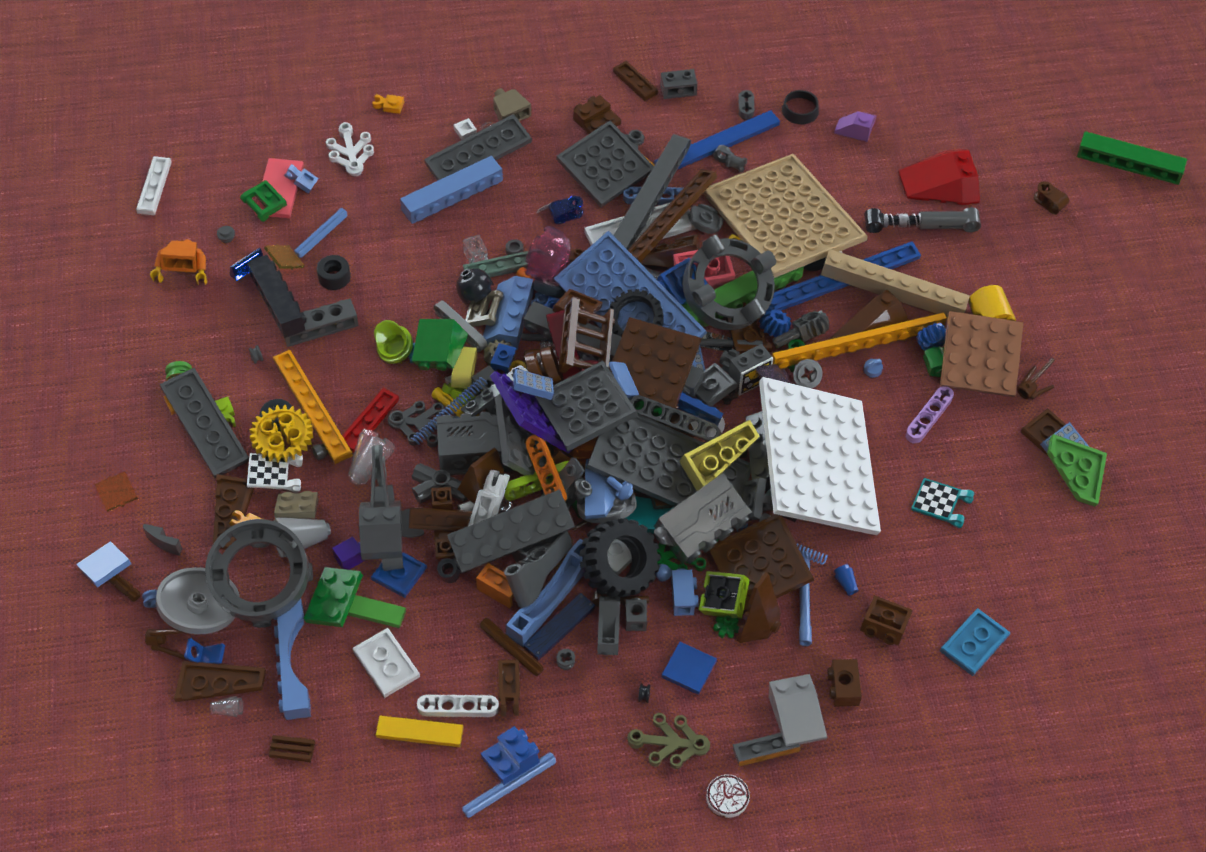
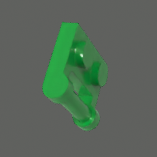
(267, 196)

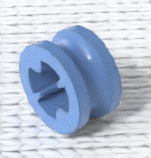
(149, 598)

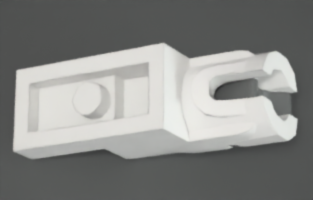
(490, 498)

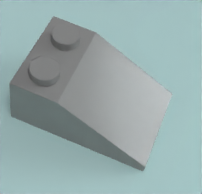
(797, 710)

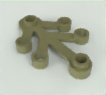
(671, 742)

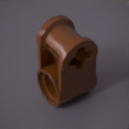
(1051, 199)

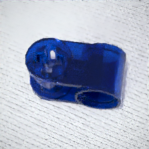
(565, 210)

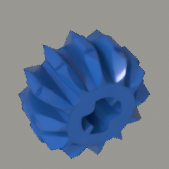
(775, 322)
(932, 336)

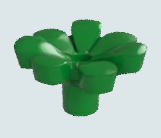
(726, 626)

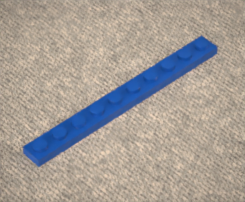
(822, 285)

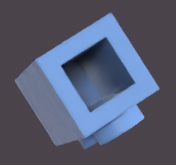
(683, 592)

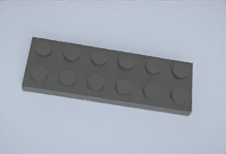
(492, 141)
(204, 422)
(511, 531)

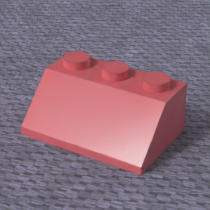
(717, 272)

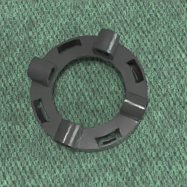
(702, 296)
(258, 534)

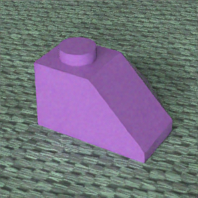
(856, 125)

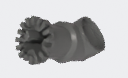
(729, 158)

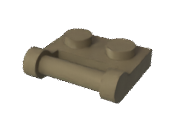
(477, 310)

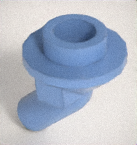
(623, 491)

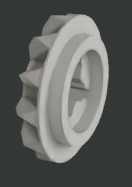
(815, 376)

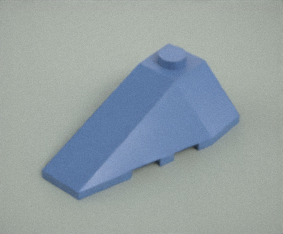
(602, 496)

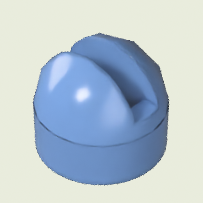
(664, 573)

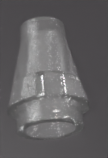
(230, 706)

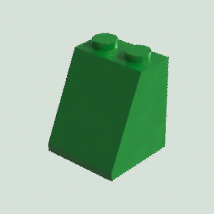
(438, 344)

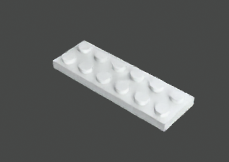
(598, 230)

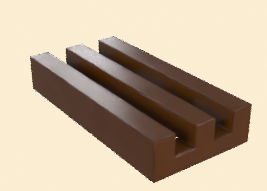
(294, 741)

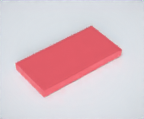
(284, 186)

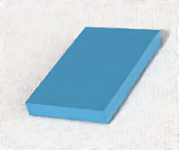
(975, 642)

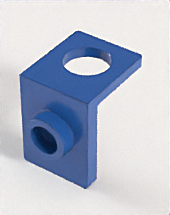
(503, 358)
(207, 654)

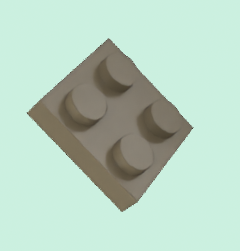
(296, 505)

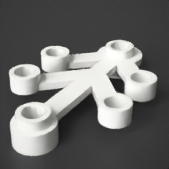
(353, 166)

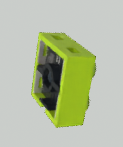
(724, 594)

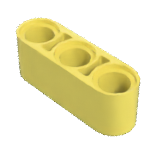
(464, 368)

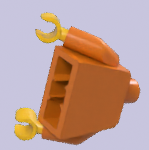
(182, 257)

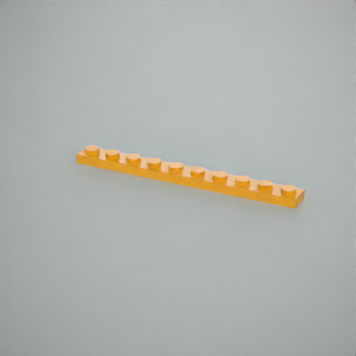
(855, 341)

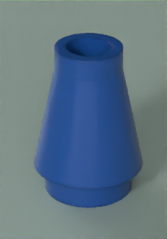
(846, 578)

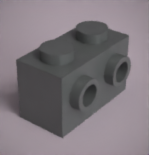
(678, 83)

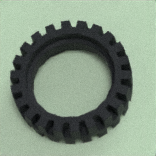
(631, 297)

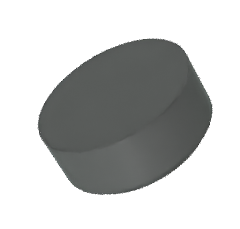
(514, 247)

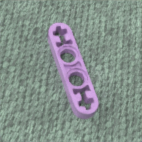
(931, 415)

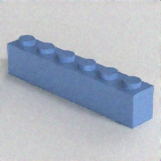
(451, 189)

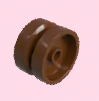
(547, 367)

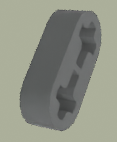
(742, 104)

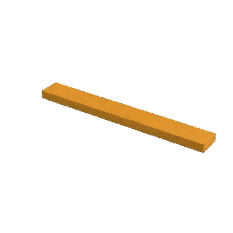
(312, 407)

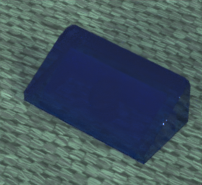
(240, 268)

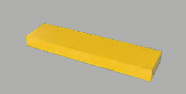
(419, 731)

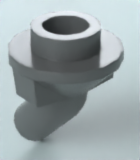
(583, 489)

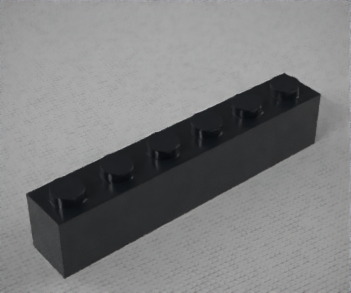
(277, 296)

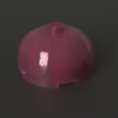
(548, 255)

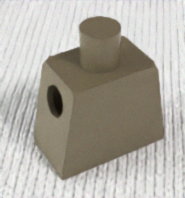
(511, 103)

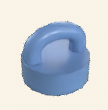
(873, 367)

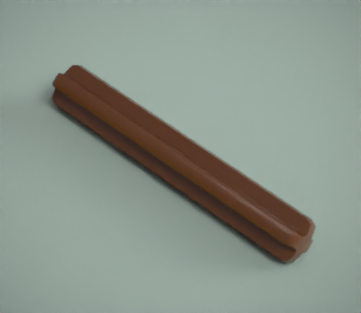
(511, 646)

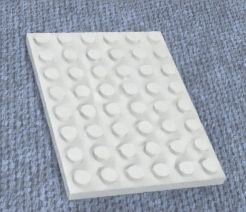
(818, 457)

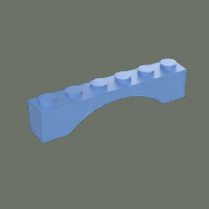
(530, 618)
(295, 695)

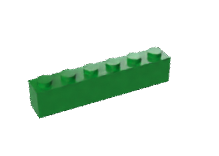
(1132, 157)

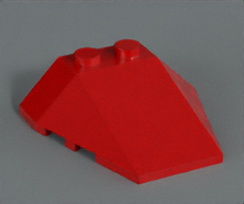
(943, 177)

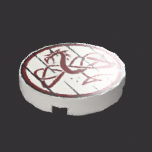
(727, 796)

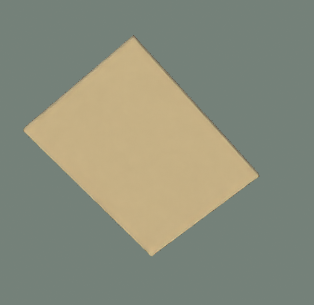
(784, 212)

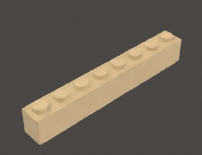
(902, 286)

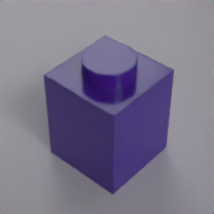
(348, 553)

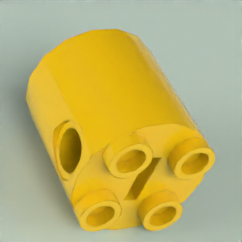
(991, 302)

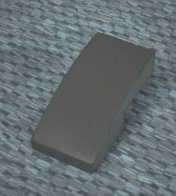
(158, 538)

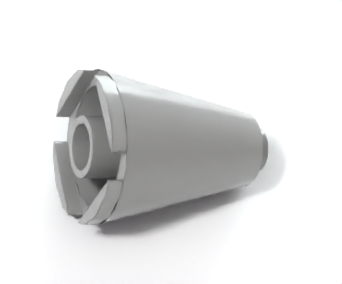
(307, 530)

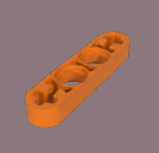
(548, 468)

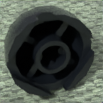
(473, 285)

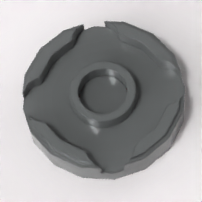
(705, 219)

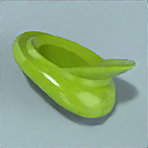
(392, 342)

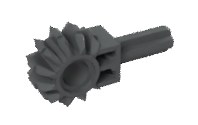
(804, 328)

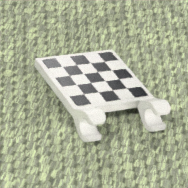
(271, 474)

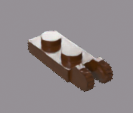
(509, 684)

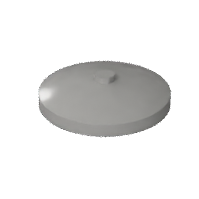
(188, 603)

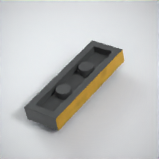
(762, 749)

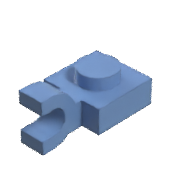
(304, 179)

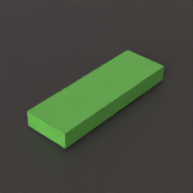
(377, 611)

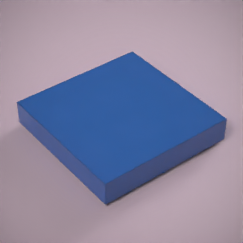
(400, 580)
(689, 668)

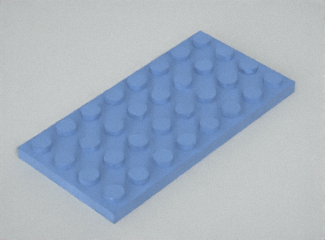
(611, 269)

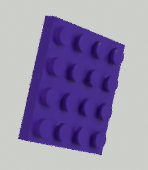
(527, 411)

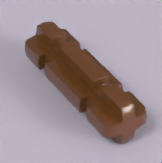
(125, 587)

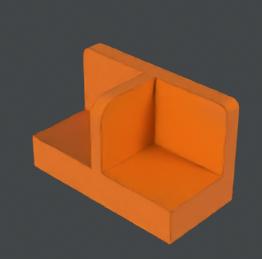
(495, 585)

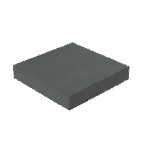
(715, 385)

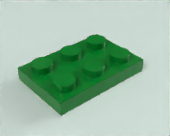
(333, 597)

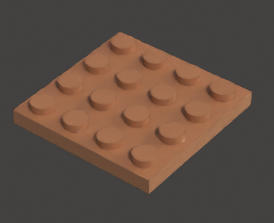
(981, 354)

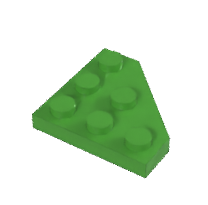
(1079, 467)

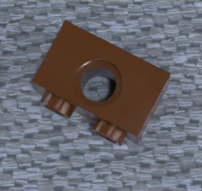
(847, 671)

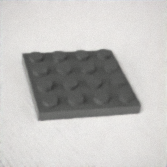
(605, 163)
(587, 406)
(513, 441)

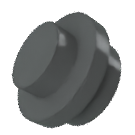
(226, 234)

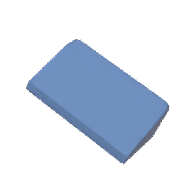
(624, 378)

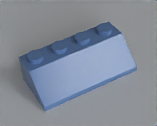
(511, 311)

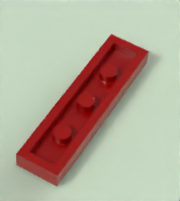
(371, 416)

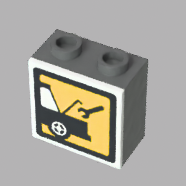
(743, 368)

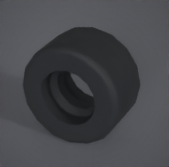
(337, 280)

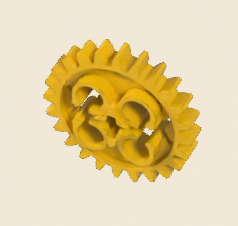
(264, 440)

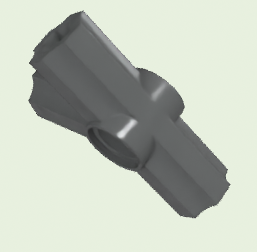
(430, 479)

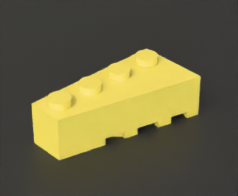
(717, 455)

